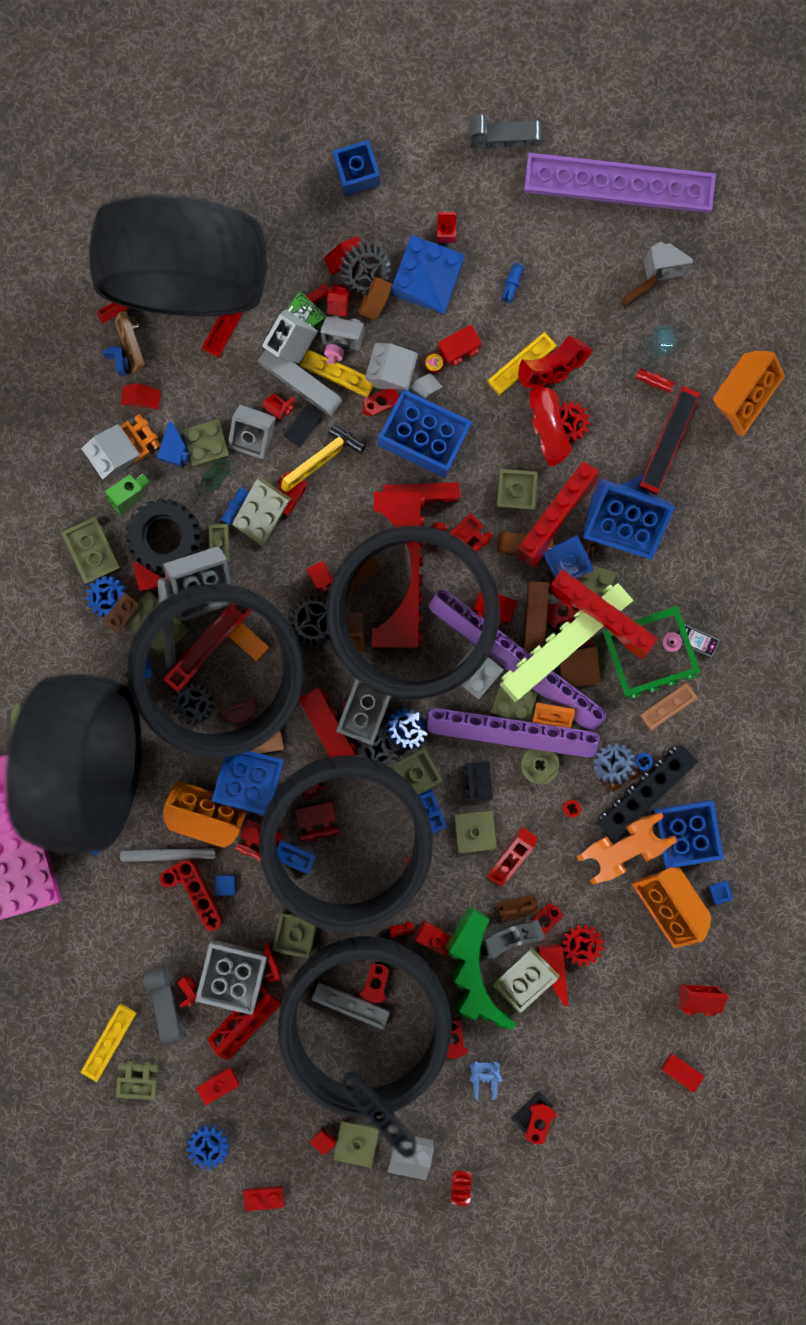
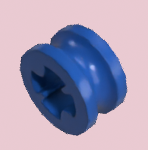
(645, 766)

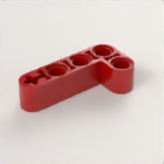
(195, 896)

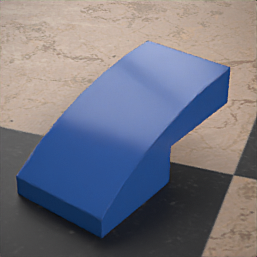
(435, 816)

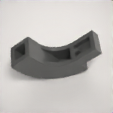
(510, 937)

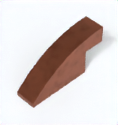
(535, 615)

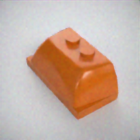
(748, 388)
(193, 814)
(674, 906)

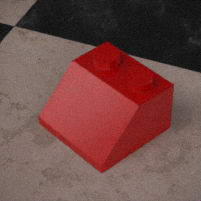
(702, 999)

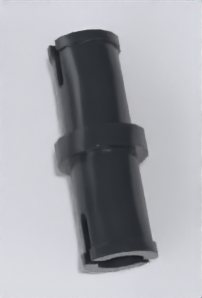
(348, 438)

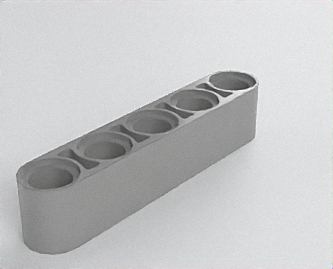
(301, 382)

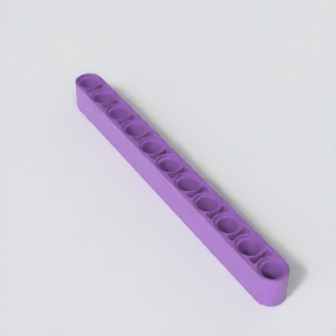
(510, 654)

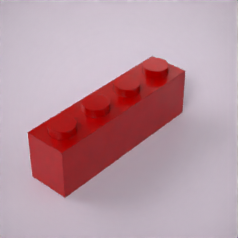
(325, 723)

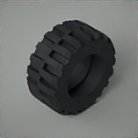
(147, 518)

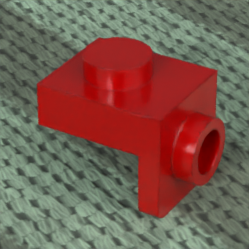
(446, 227)
(278, 407)
(188, 986)

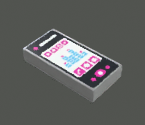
(701, 641)

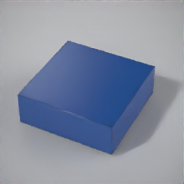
(225, 885)
(720, 892)

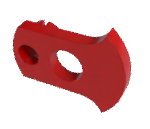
(391, 397)
(554, 618)
(546, 911)
(275, 973)
(371, 994)
(458, 1049)
(543, 1112)

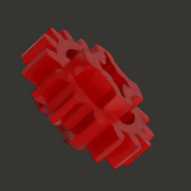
(577, 418)
(589, 940)

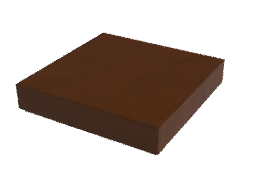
(581, 667)

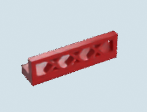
(430, 491)
(245, 1026)

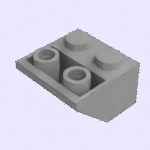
(289, 337)

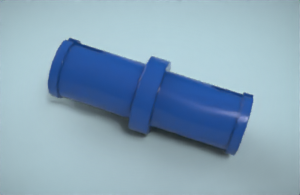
(512, 283)
(234, 506)

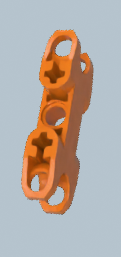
(638, 842)

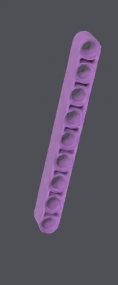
(512, 732)

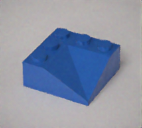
(428, 274)
(694, 828)

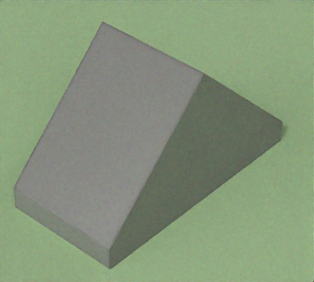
(425, 387)

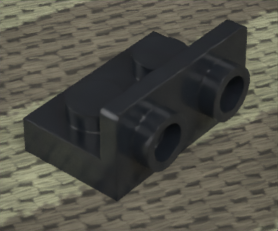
(479, 781)

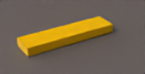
(336, 373)
(509, 373)
(312, 464)
(108, 1042)

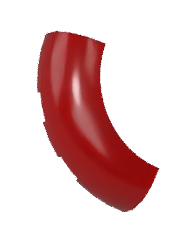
(556, 365)
(549, 425)

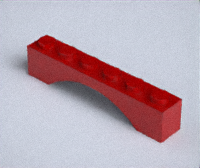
(542, 533)
(576, 594)
(205, 644)

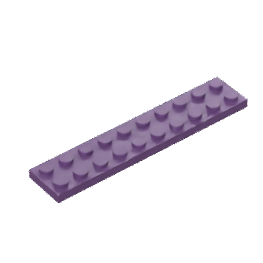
(619, 183)

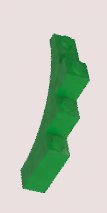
(465, 947)

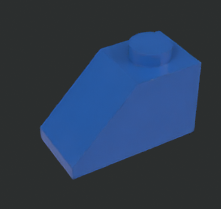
(173, 447)

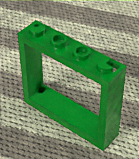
(670, 680)

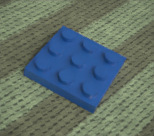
(247, 781)

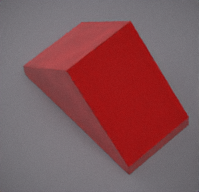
(140, 396)
(145, 578)

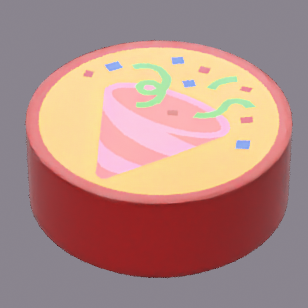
(434, 363)

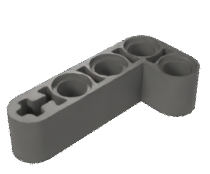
(503, 134)
(165, 1005)

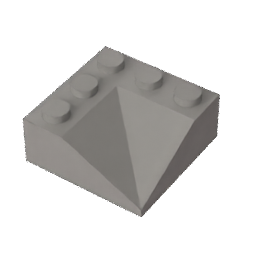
(198, 569)
(231, 977)

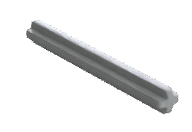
(168, 629)
(168, 854)

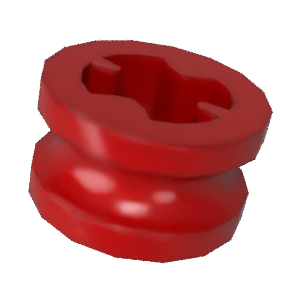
(566, 811)

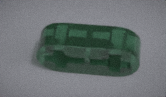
(213, 472)

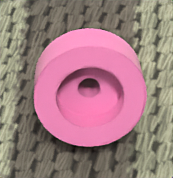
(333, 353)
(675, 638)

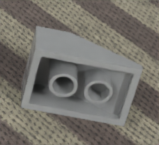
(363, 713)

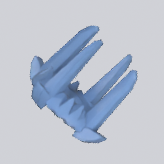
(493, 1076)

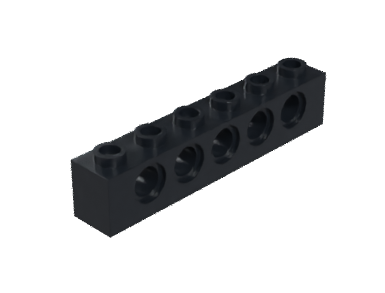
(685, 763)

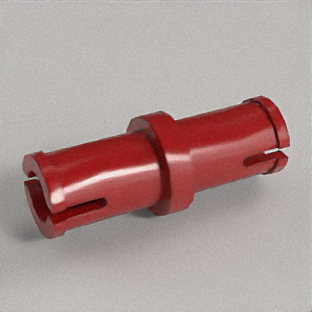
(655, 380)

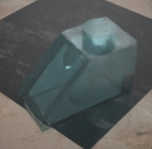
(663, 341)

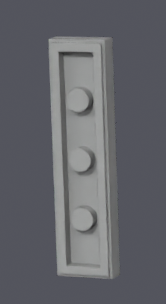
(351, 1005)

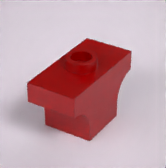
(338, 300)
(432, 937)
(218, 1085)

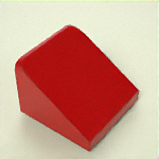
(323, 1141)

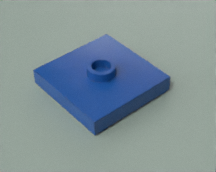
(570, 557)

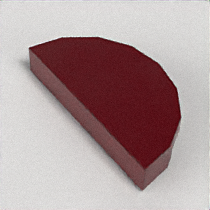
(240, 712)

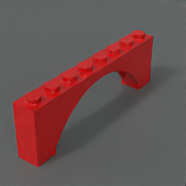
(402, 626)

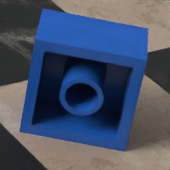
(356, 167)

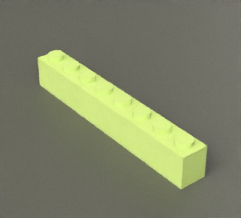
(559, 646)

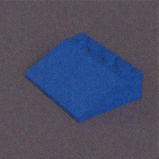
(424, 433)
(627, 519)

